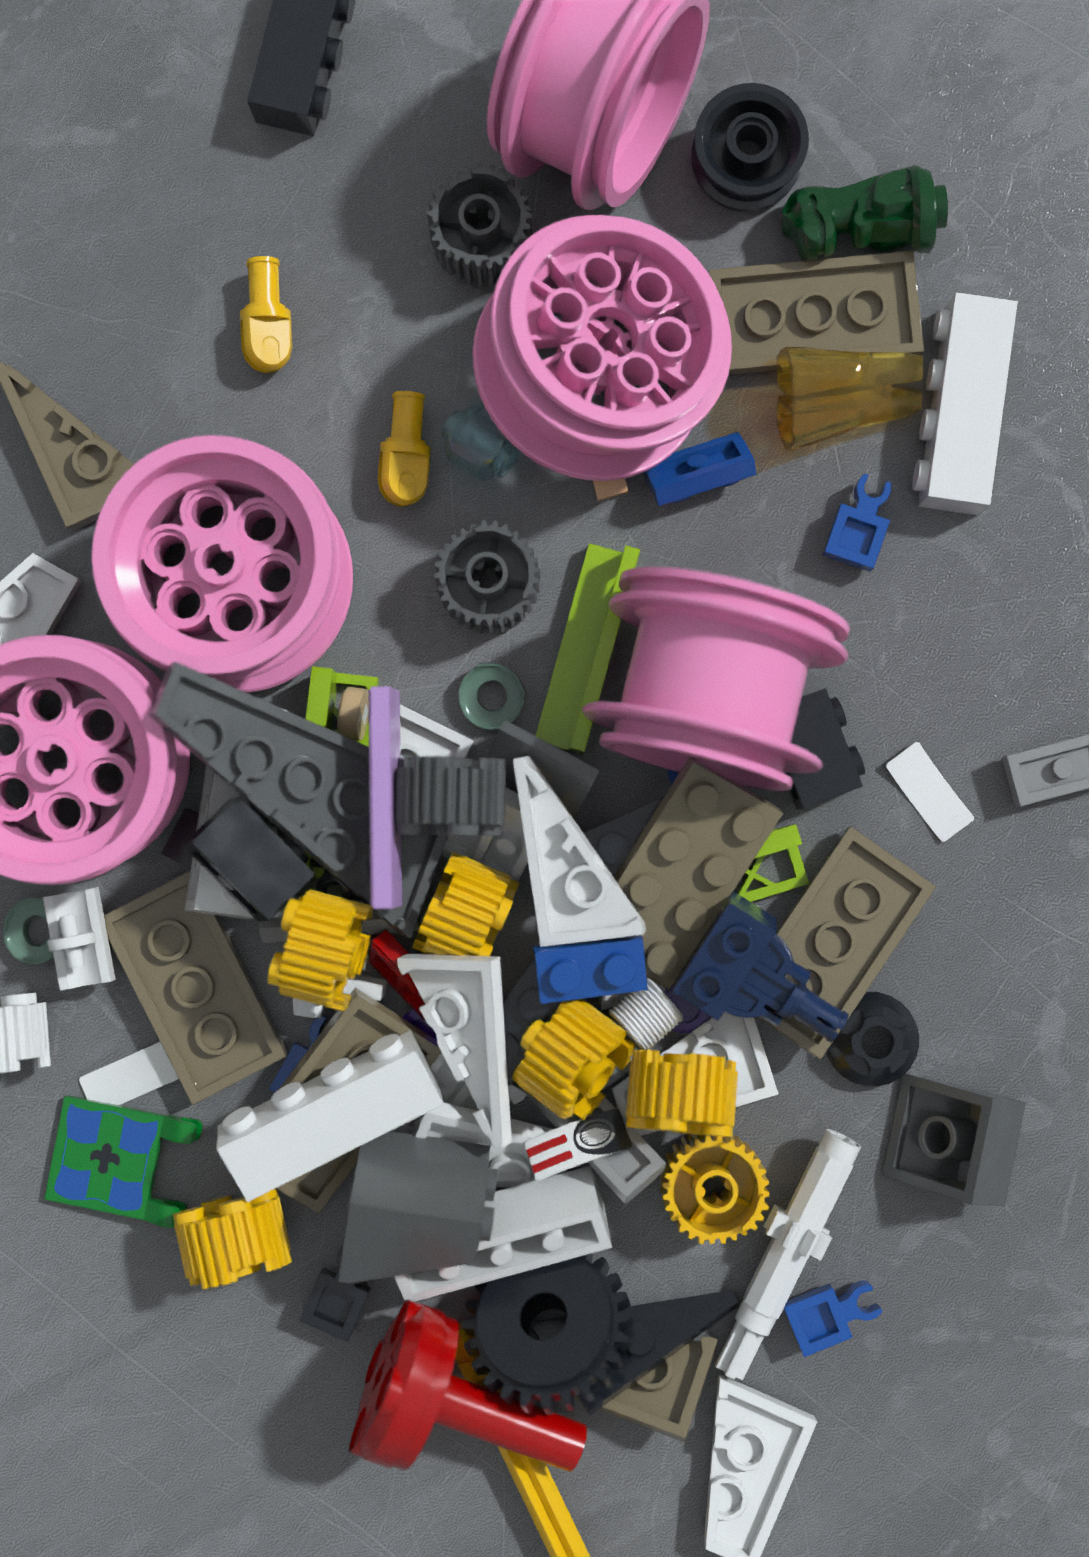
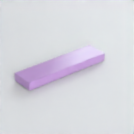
(383, 761)

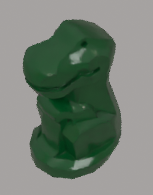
(879, 211)

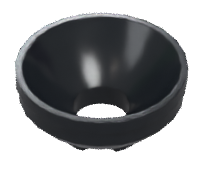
(847, 1052)

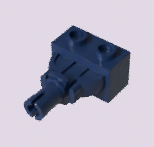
(752, 973)

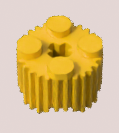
(466, 909)
(321, 949)
(572, 1058)
(682, 1093)
(722, 1213)
(232, 1238)

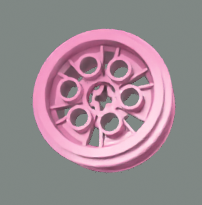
(594, 89)
(675, 335)

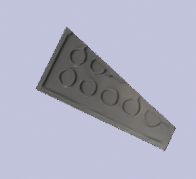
(298, 778)

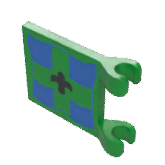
(110, 1158)

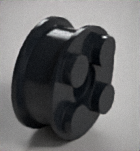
(757, 115)

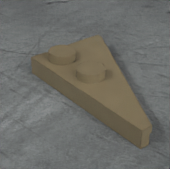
(71, 457)
(669, 1393)

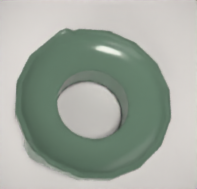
(469, 695)
(16, 932)

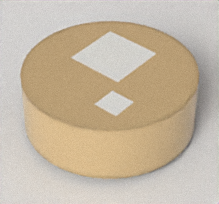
(353, 713)

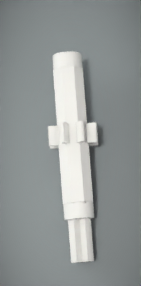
(795, 1237)

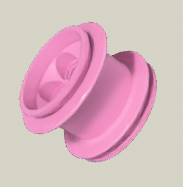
(162, 505)
(717, 674)
(153, 762)

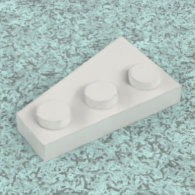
(34, 598)

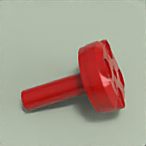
(413, 1388)

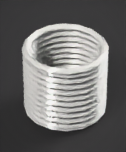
(646, 1015)

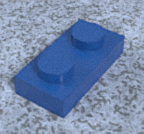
(700, 469)
(590, 969)

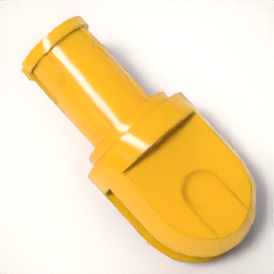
(265, 321)
(404, 456)

